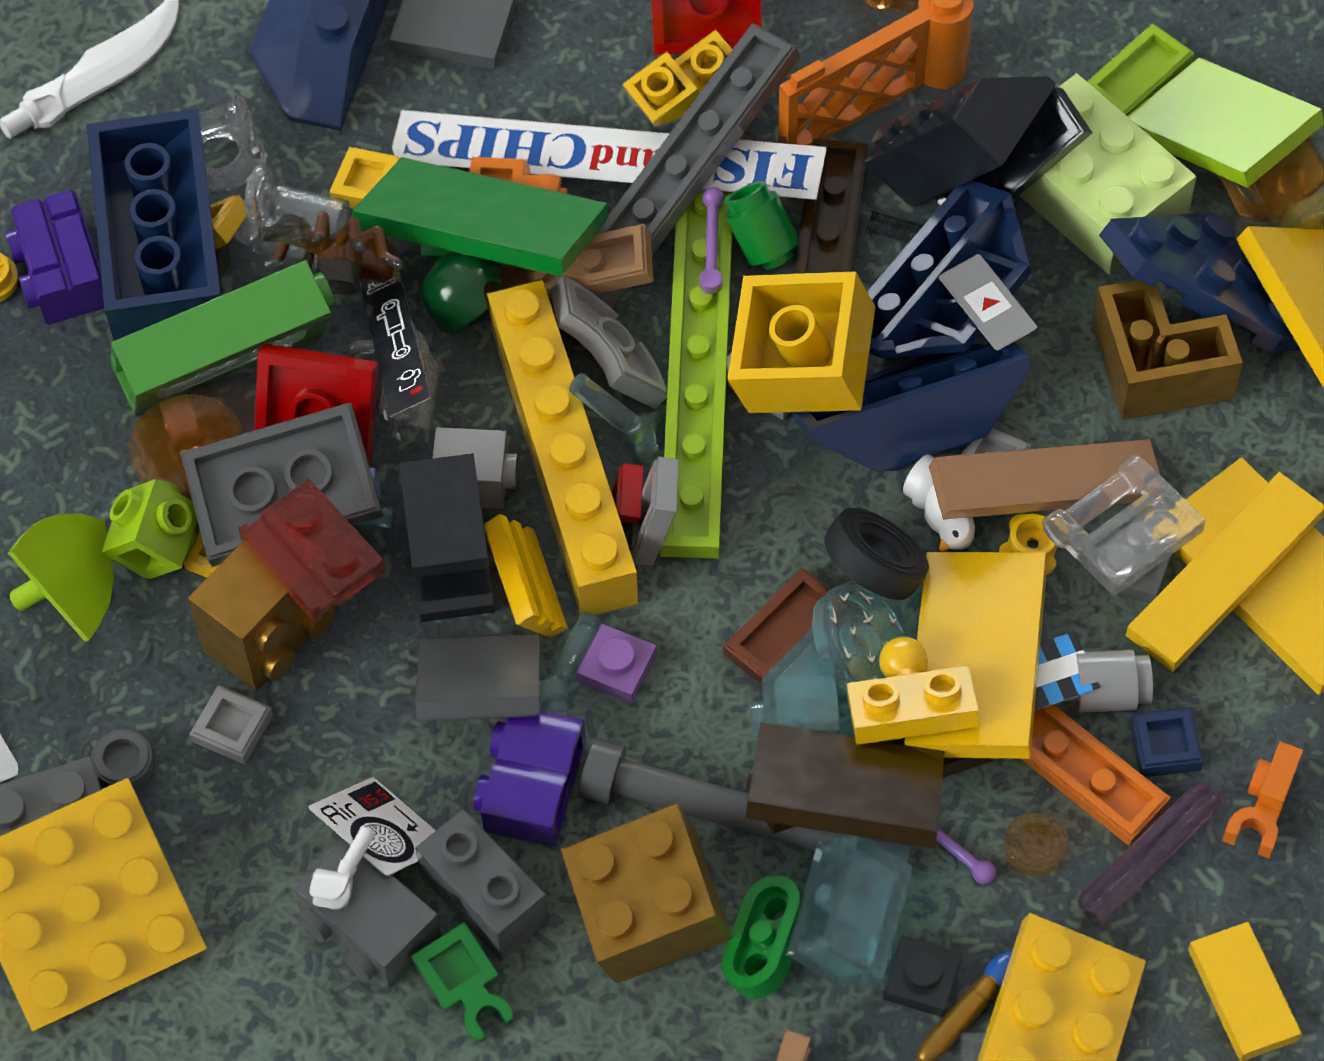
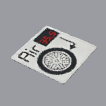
(373, 806)

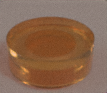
(1035, 844)

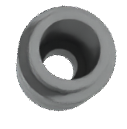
(1123, 681)

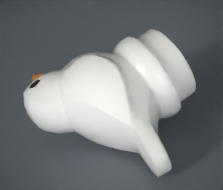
(953, 533)

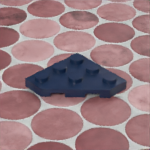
(1204, 263)

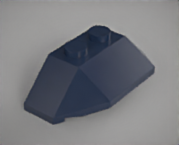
(316, 55)
(913, 306)
(923, 407)

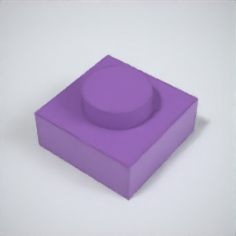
(616, 663)

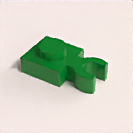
(458, 974)

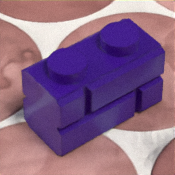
(59, 257)

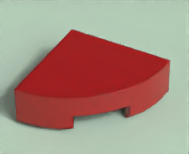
(628, 493)

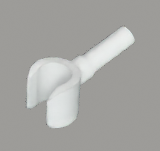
(334, 888)

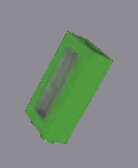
(221, 336)

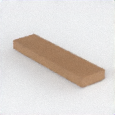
(1029, 478)

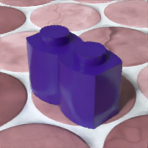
(531, 776)

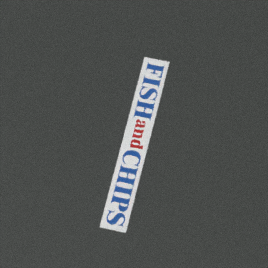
(596, 151)

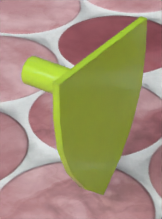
(67, 569)

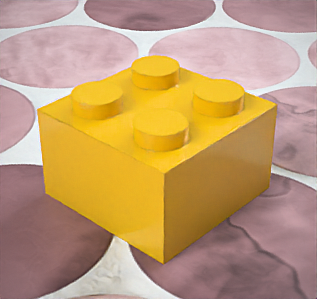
(801, 342)

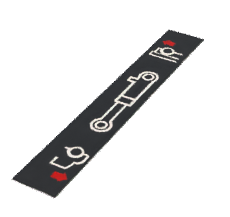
(395, 344)

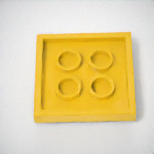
(88, 905)

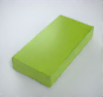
(1141, 69)

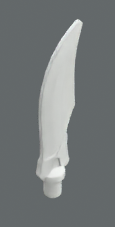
(95, 72)

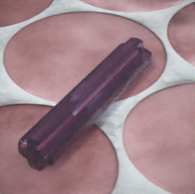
(1149, 852)

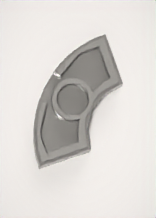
(594, 324)

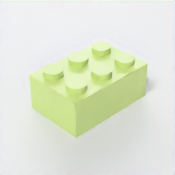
(1108, 177)

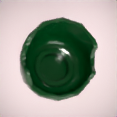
(456, 289)

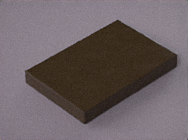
(846, 787)

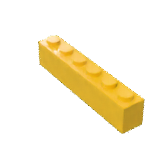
(562, 450)

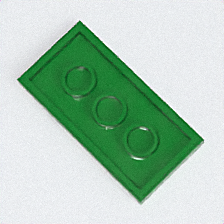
(481, 216)

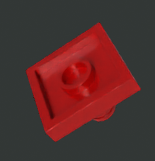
(684, 23)
(305, 382)

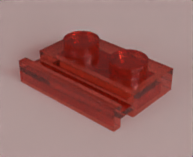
(312, 550)

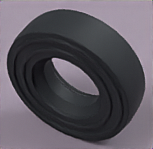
(876, 553)

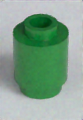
(761, 225)

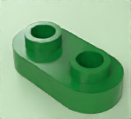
(762, 940)

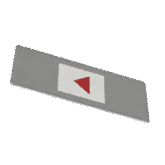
(987, 302)

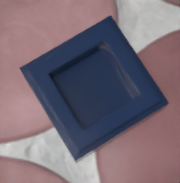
(1166, 742)

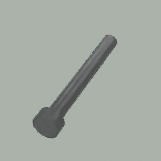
(611, 774)

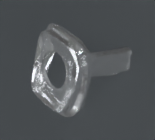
(236, 123)

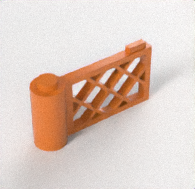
(931, 52)

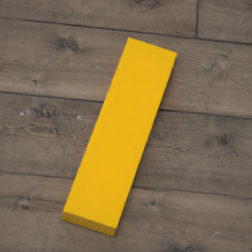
(1225, 571)

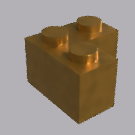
(1157, 363)

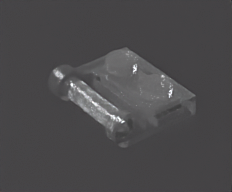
(1133, 538)

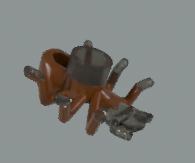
(340, 258)

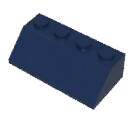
(152, 218)

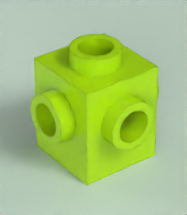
(151, 529)

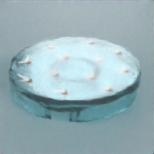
(851, 630)

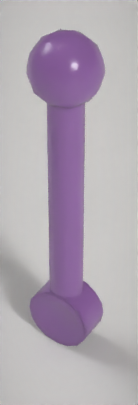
(711, 278)
(982, 871)

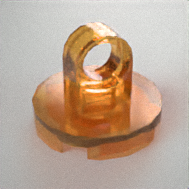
(175, 427)

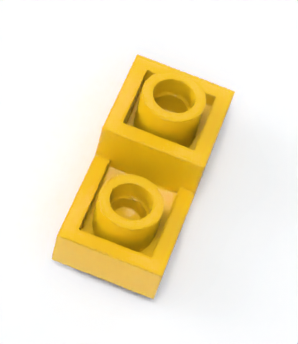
(670, 86)

